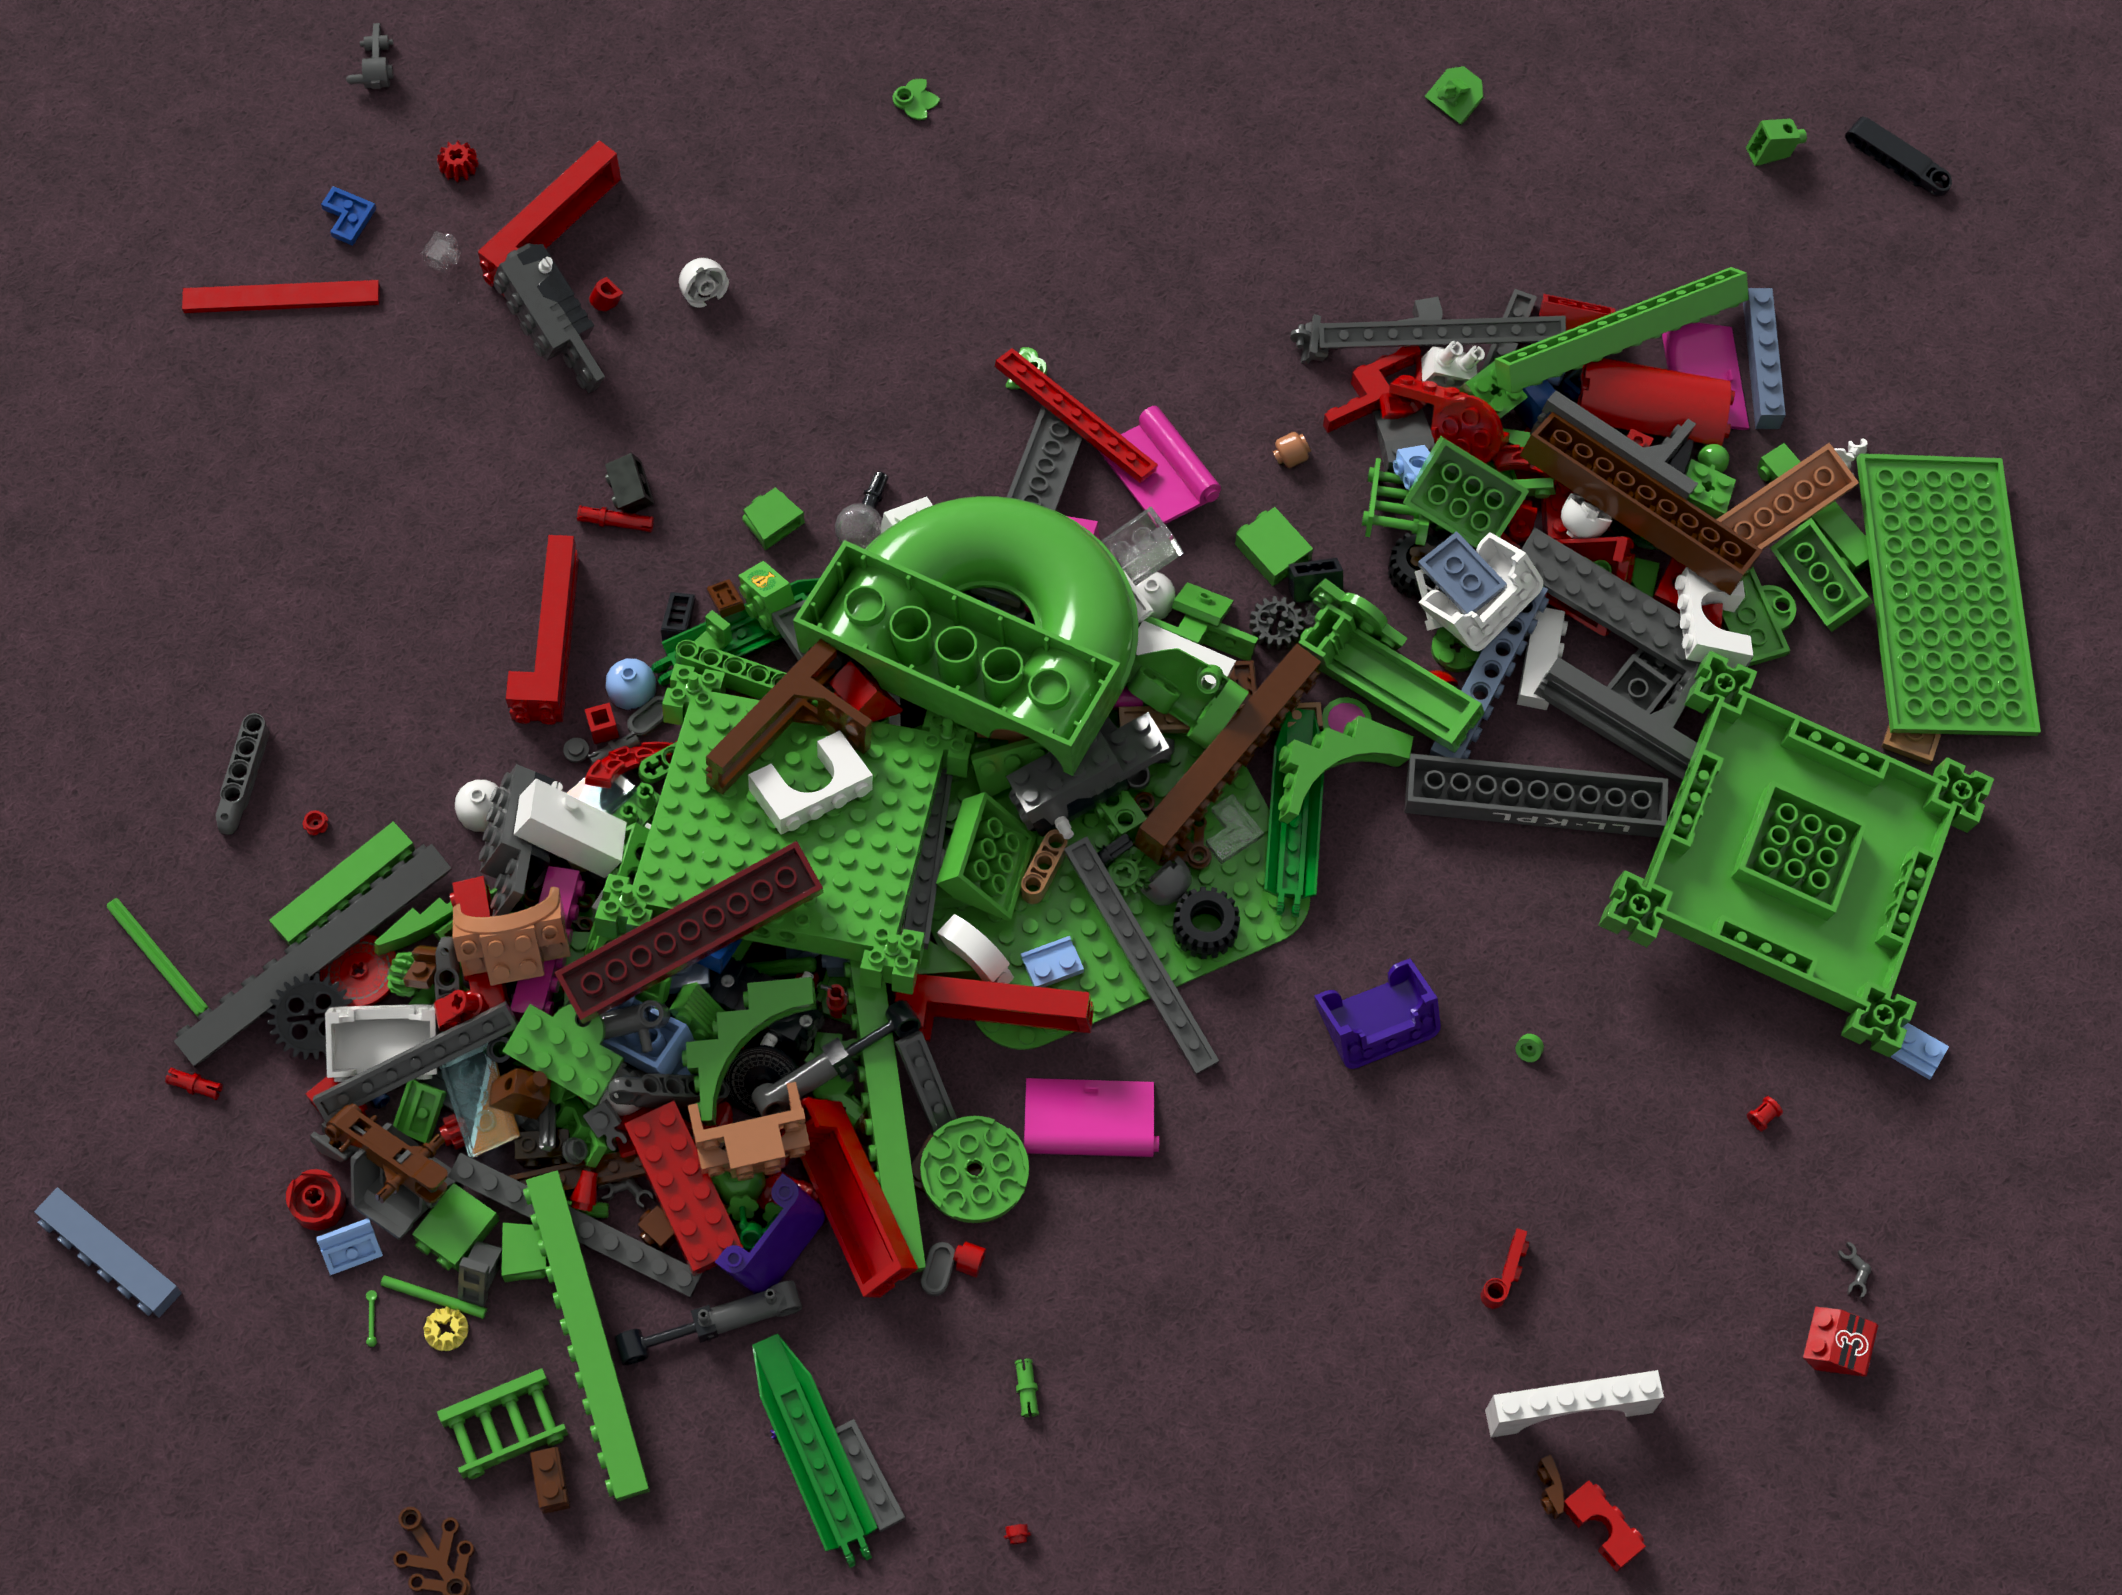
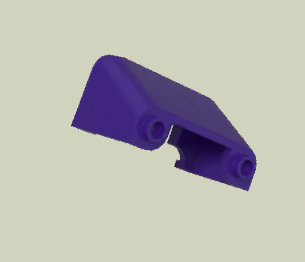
(1381, 1018)
(781, 1241)

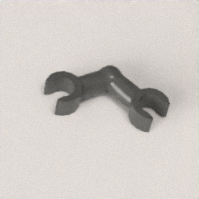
(632, 1187)
(1863, 1268)

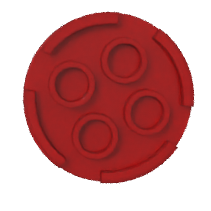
(1469, 425)

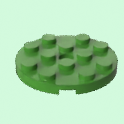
(971, 1196)

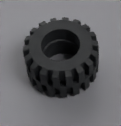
(1401, 572)
(1206, 903)

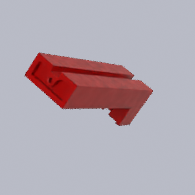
(554, 208)
(543, 692)
(998, 1004)
(853, 1199)

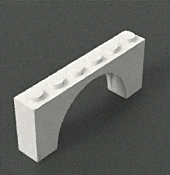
(1627, 1393)

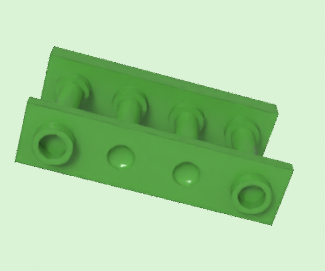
(1420, 523)
(481, 1405)

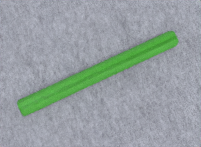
(157, 957)

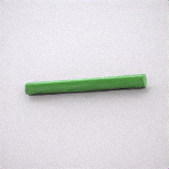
(433, 1297)

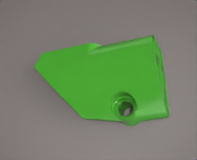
(1176, 685)

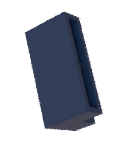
(1533, 405)

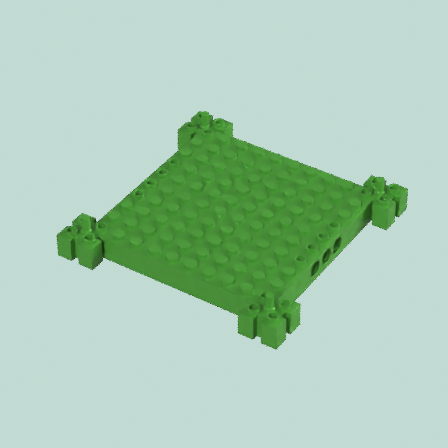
(858, 852)
(1798, 853)

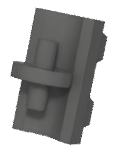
(1307, 339)

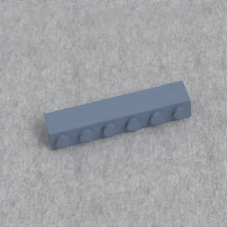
(1764, 359)
(107, 1252)

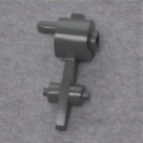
(375, 70)

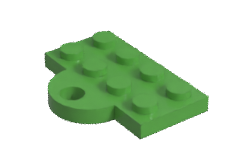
(1365, 614)
(1761, 619)
(565, 1051)

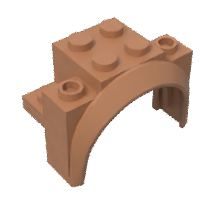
(512, 944)
(752, 1144)

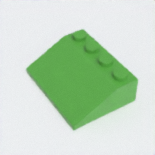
(1464, 493)
(986, 857)

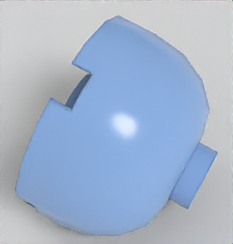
(630, 683)

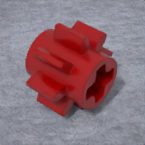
(451, 1132)

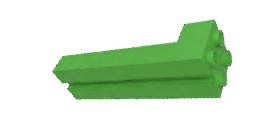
(1390, 679)

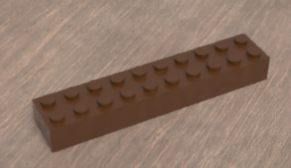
(1641, 503)
(1227, 754)

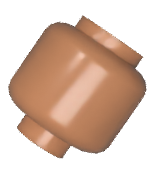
(1291, 450)

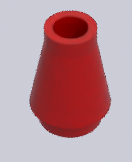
(585, 1191)

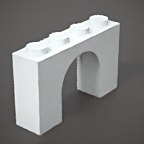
(1698, 632)
(792, 808)

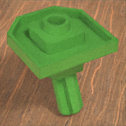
(1457, 93)

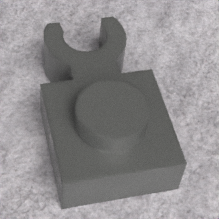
(603, 1121)

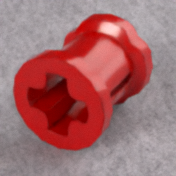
(1765, 1113)

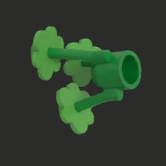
(743, 1208)

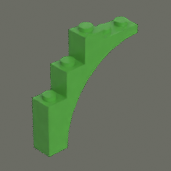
(1359, 742)
(711, 1058)

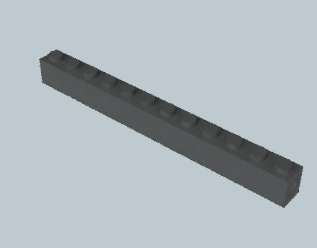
(312, 955)

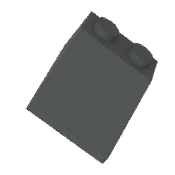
(1401, 434)

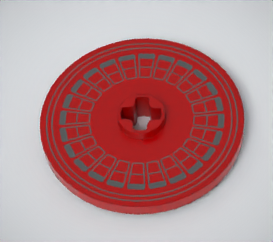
(363, 988)

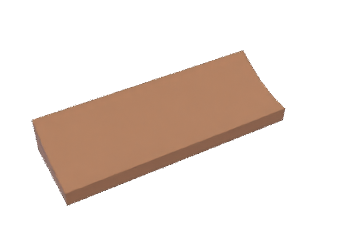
(1791, 498)

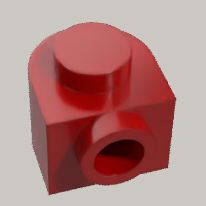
(605, 295)
(969, 1258)

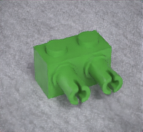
(639, 807)

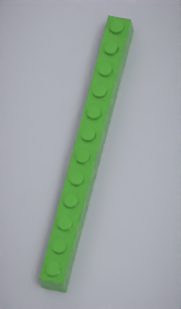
(1621, 330)
(884, 1108)
(587, 1336)

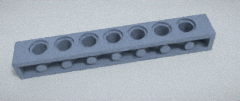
(1501, 665)

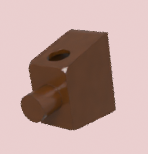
(521, 1093)

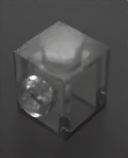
(441, 252)

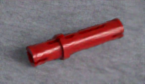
(612, 518)

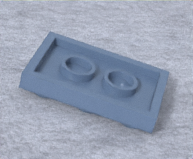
(1462, 574)

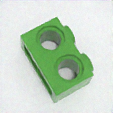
(1124, 811)

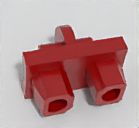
(1522, 523)

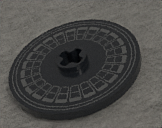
(750, 1068)

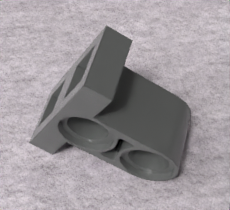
(478, 1273)

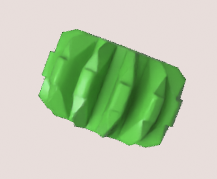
(397, 971)

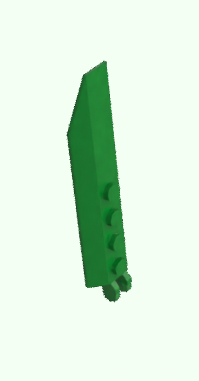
(746, 633)
(1294, 846)
(812, 1449)

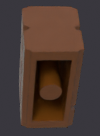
(550, 1480)

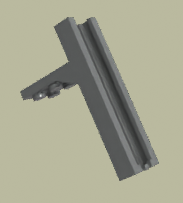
(1650, 459)
(1621, 721)

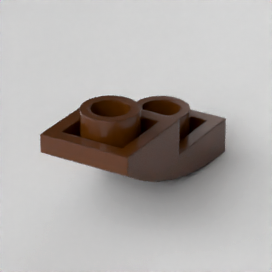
(1553, 1495)

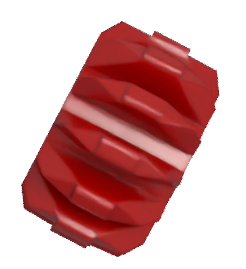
(457, 161)

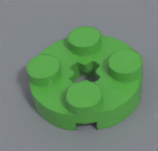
(1448, 657)

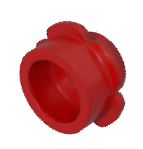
(315, 816)
(1017, 1533)

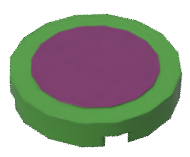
(1342, 711)

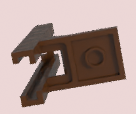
(788, 703)

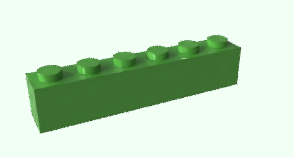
(1832, 521)
(343, 883)

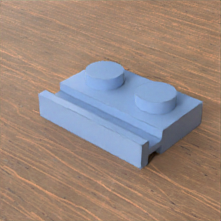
(1052, 962)
(1920, 1051)
(349, 1246)

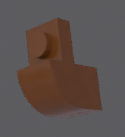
(423, 969)

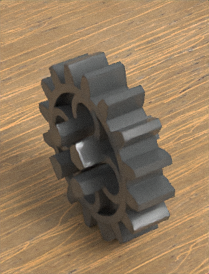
(1288, 617)

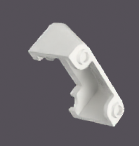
(1480, 628)
(372, 1034)

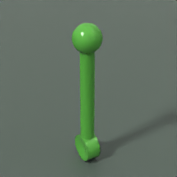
(371, 1296)

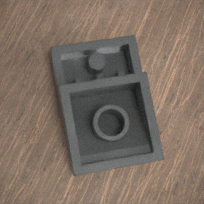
(1645, 681)

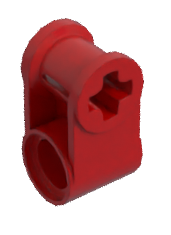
(458, 1008)

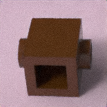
(656, 1229)

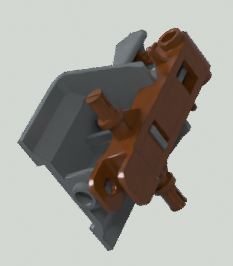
(389, 1171)

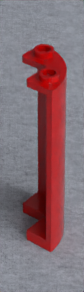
(1656, 399)

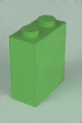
(1272, 545)
(454, 1227)

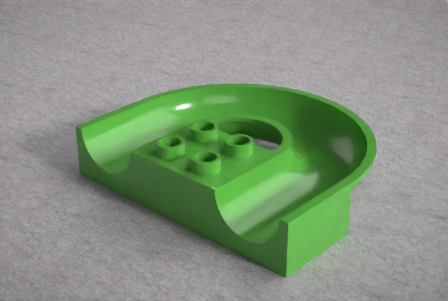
(929, 643)

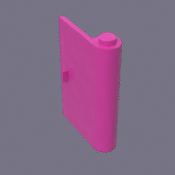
(1710, 353)
(1180, 478)
(1090, 1117)

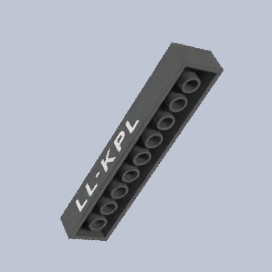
(1536, 795)

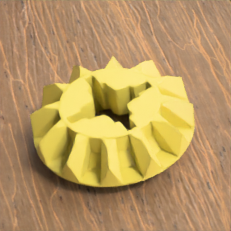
(447, 1341)

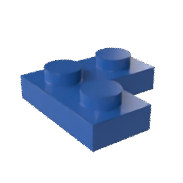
(352, 212)

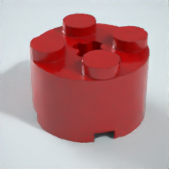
(325, 1211)

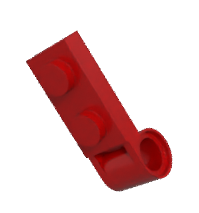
(1510, 1273)

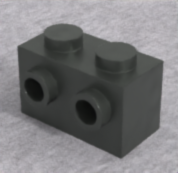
(629, 484)

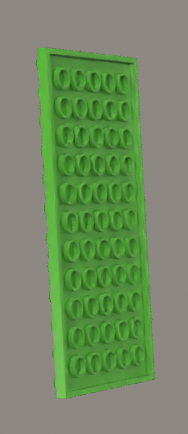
(1947, 595)

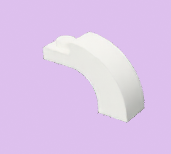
(976, 950)

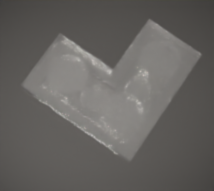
(1238, 833)

